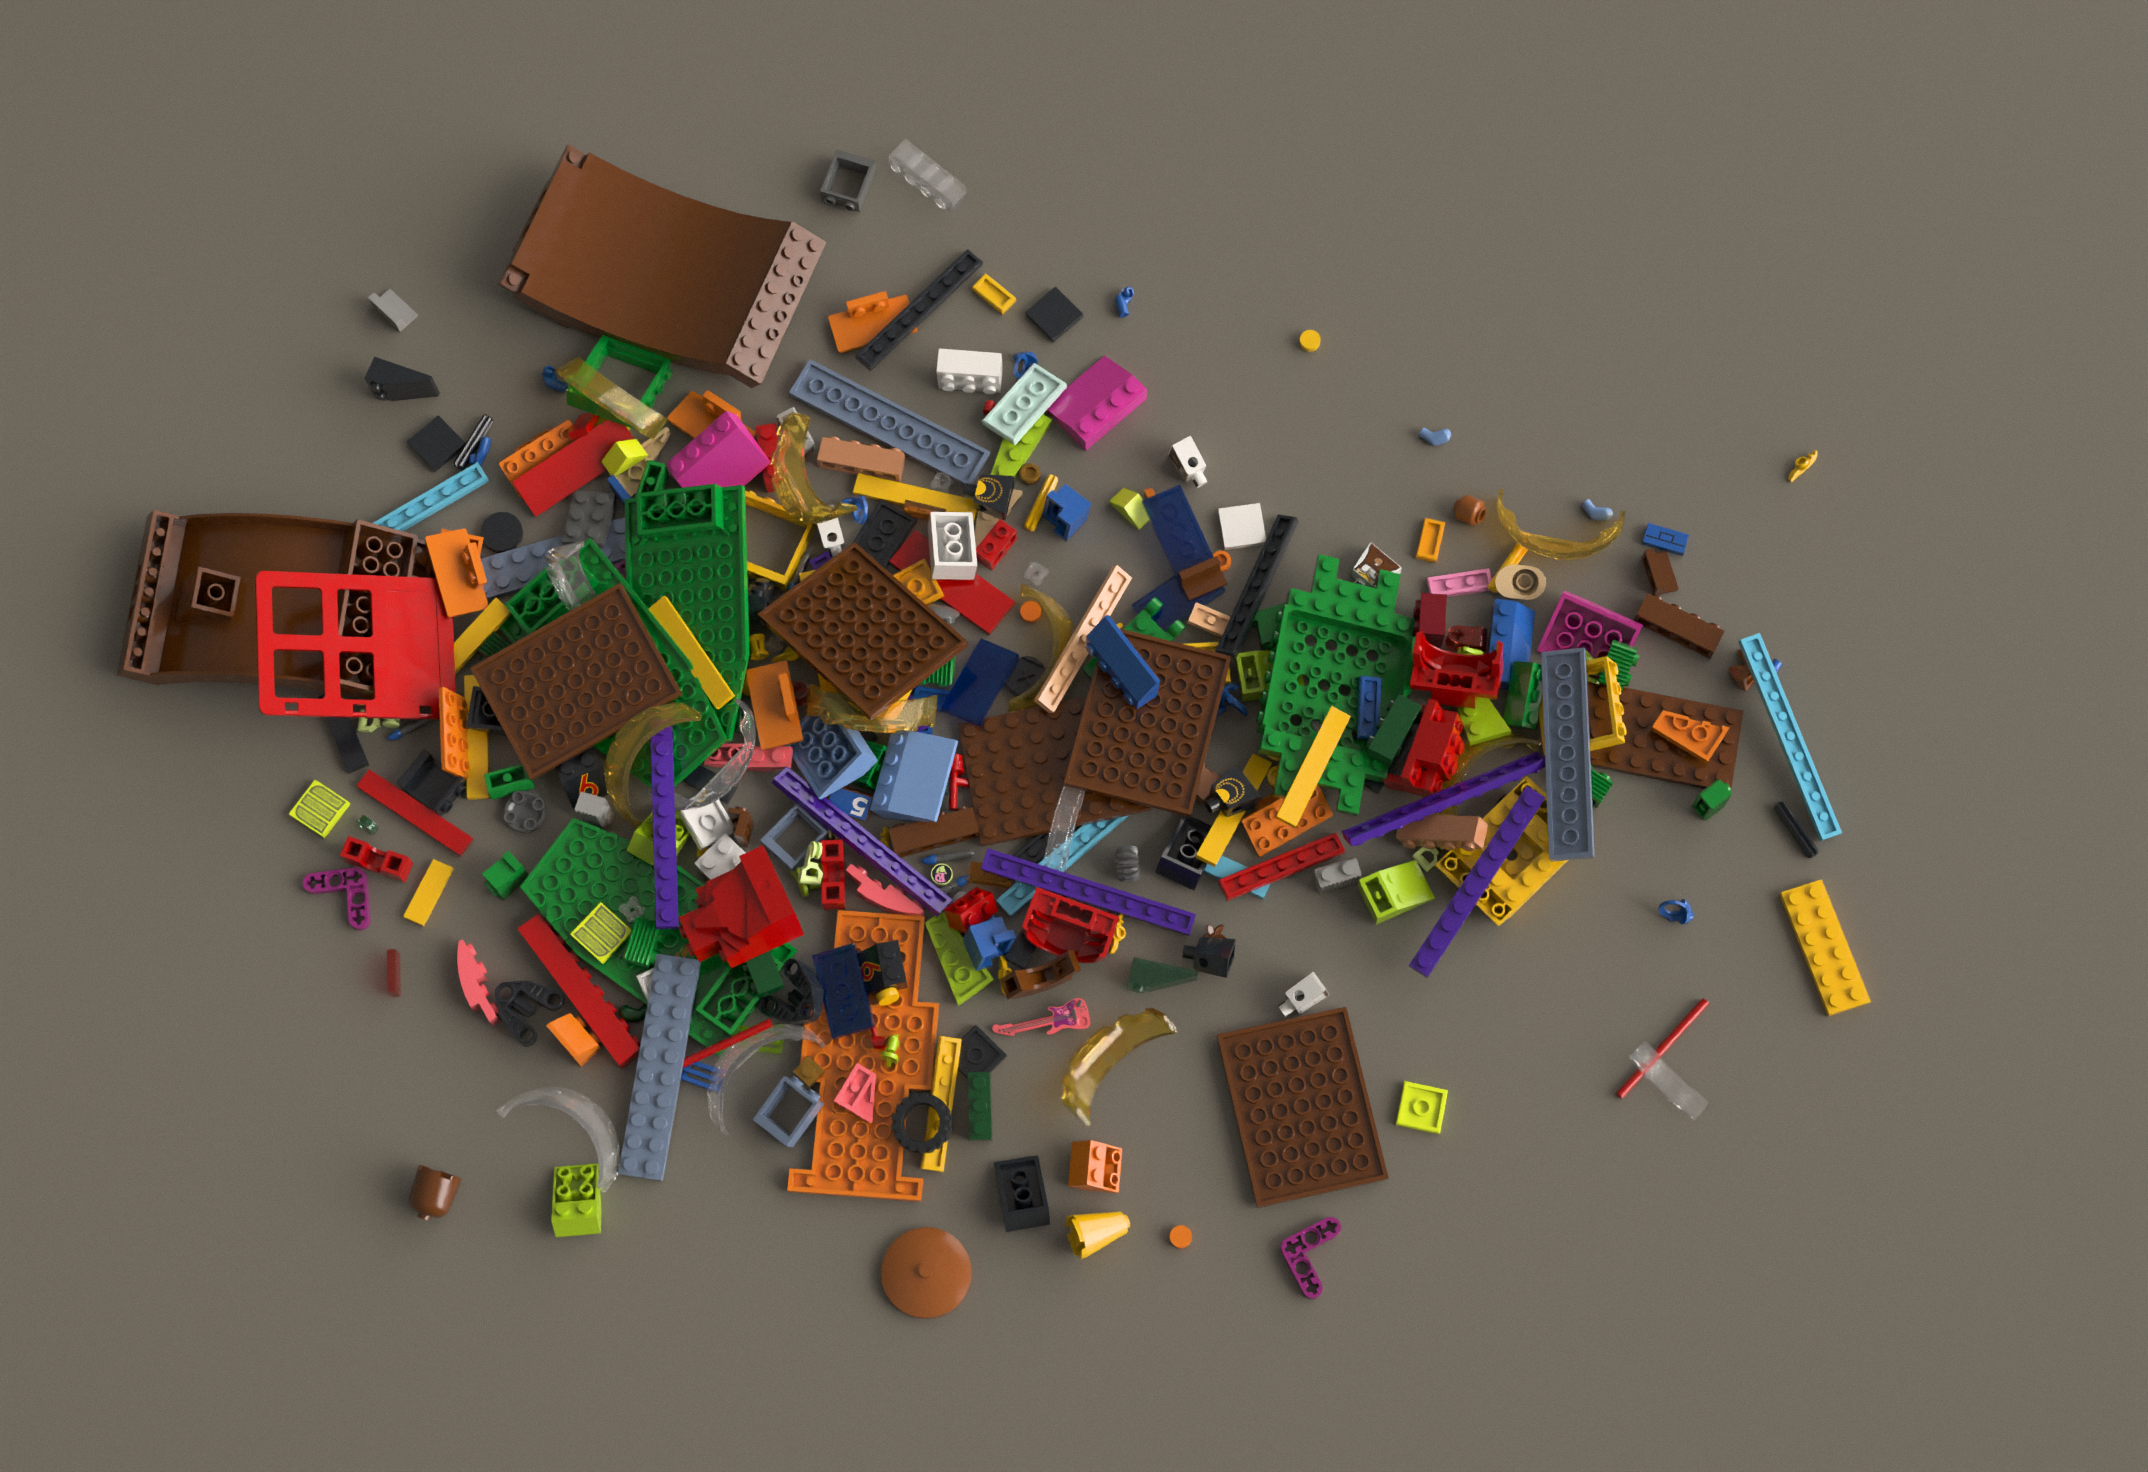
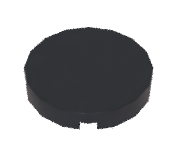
(502, 532)
(1024, 675)

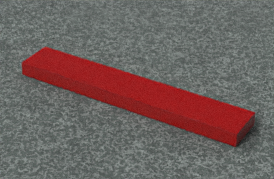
(414, 812)
(1281, 866)

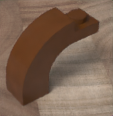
(1041, 978)

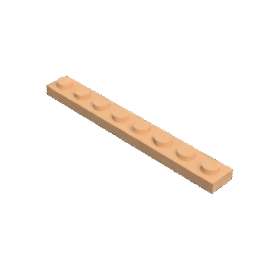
(1075, 650)

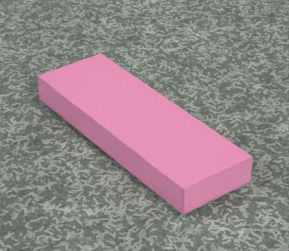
(1460, 583)

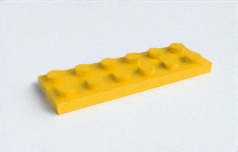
(1824, 947)

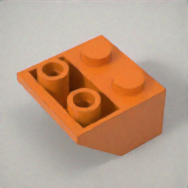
(1095, 1166)

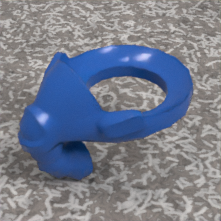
(1028, 360)
(861, 503)
(1227, 697)
(1683, 915)

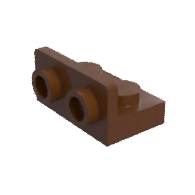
(742, 825)

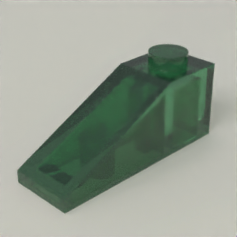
(1152, 976)

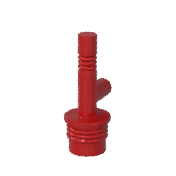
(955, 781)

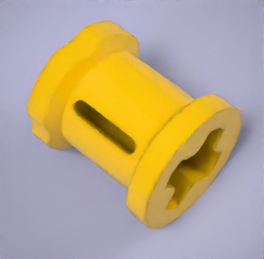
(757, 647)

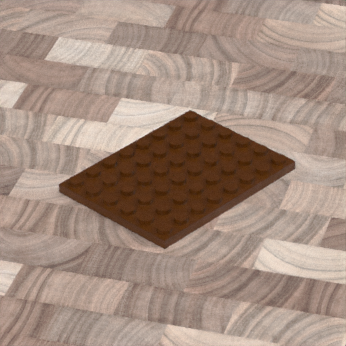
(862, 630)
(575, 681)
(1155, 750)
(1020, 768)
(1302, 1107)

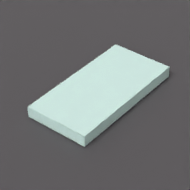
(1024, 404)

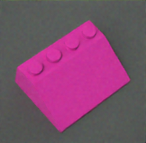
(1097, 402)
(719, 455)
(1586, 625)

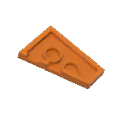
(1692, 736)

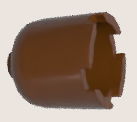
(432, 1192)

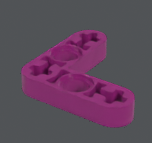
(352, 889)
(1300, 1255)

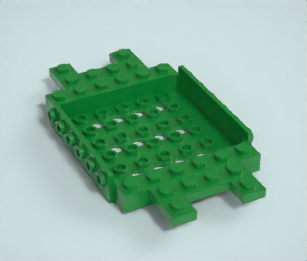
(1349, 617)

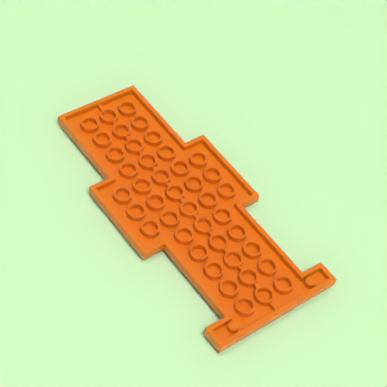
(849, 1152)

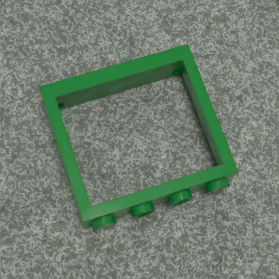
(630, 354)

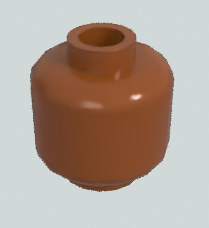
(1469, 510)

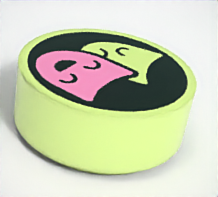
(941, 875)

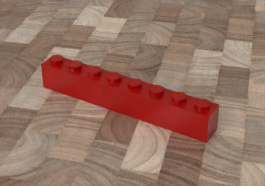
(580, 990)

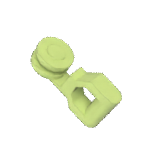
(362, 724)
(813, 851)
(1423, 862)

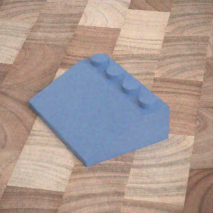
(830, 755)
(913, 776)

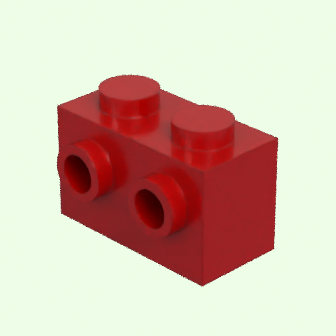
(971, 909)

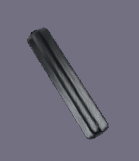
(473, 442)
(1796, 829)

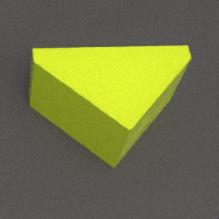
(623, 456)
(1129, 505)

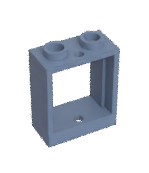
(769, 843)
(763, 1116)

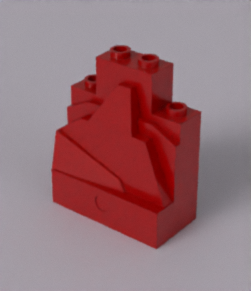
(741, 913)

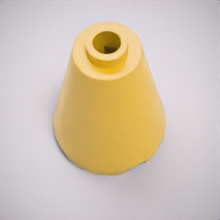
(1095, 1231)

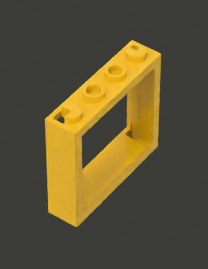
(771, 507)
(1616, 708)

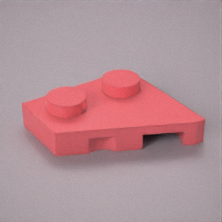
(858, 1093)

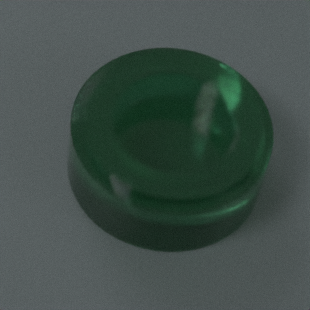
(367, 825)

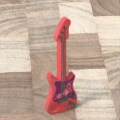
(1071, 1015)

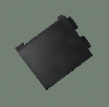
(431, 784)

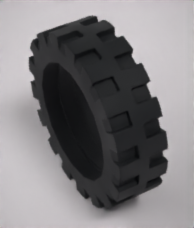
(901, 1112)

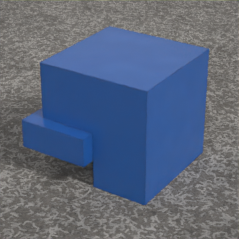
(1066, 511)
(987, 942)

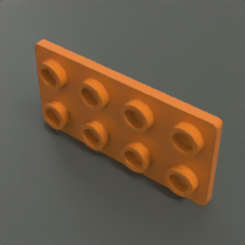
(865, 319)
(699, 412)
(536, 451)
(457, 572)
(774, 705)
(453, 733)
(1269, 833)

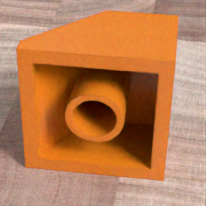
(574, 1038)

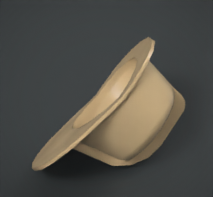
(1520, 582)

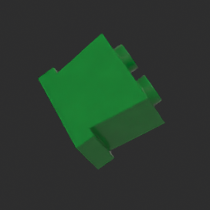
(1266, 625)
(504, 876)

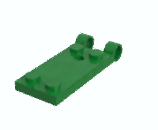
(1145, 625)

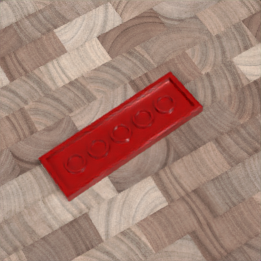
(569, 467)
(974, 599)

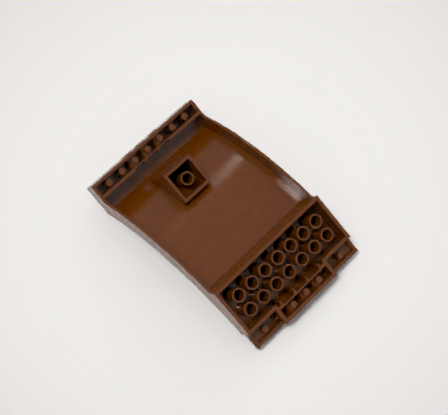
(660, 269)
(198, 602)

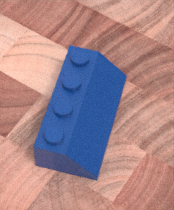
(1513, 627)
(1122, 663)

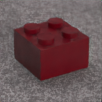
(1431, 617)

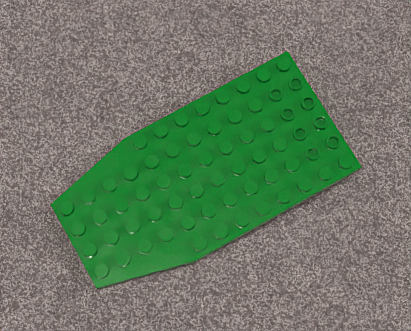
(695, 554)
(692, 740)
(594, 868)

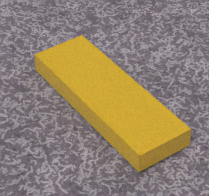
(428, 892)

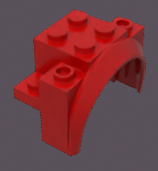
(1454, 676)
(1433, 748)
(1068, 927)

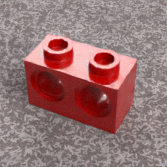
(996, 544)

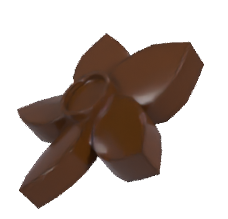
(1214, 932)

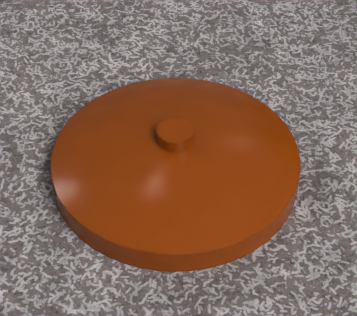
(926, 1273)

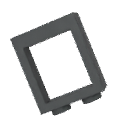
(850, 162)

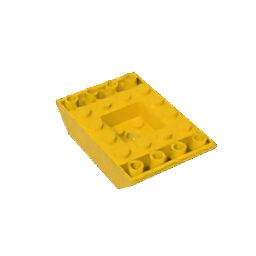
(1515, 879)

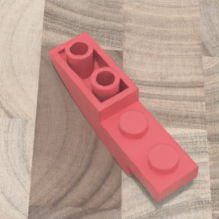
(761, 759)
(889, 900)
(471, 978)

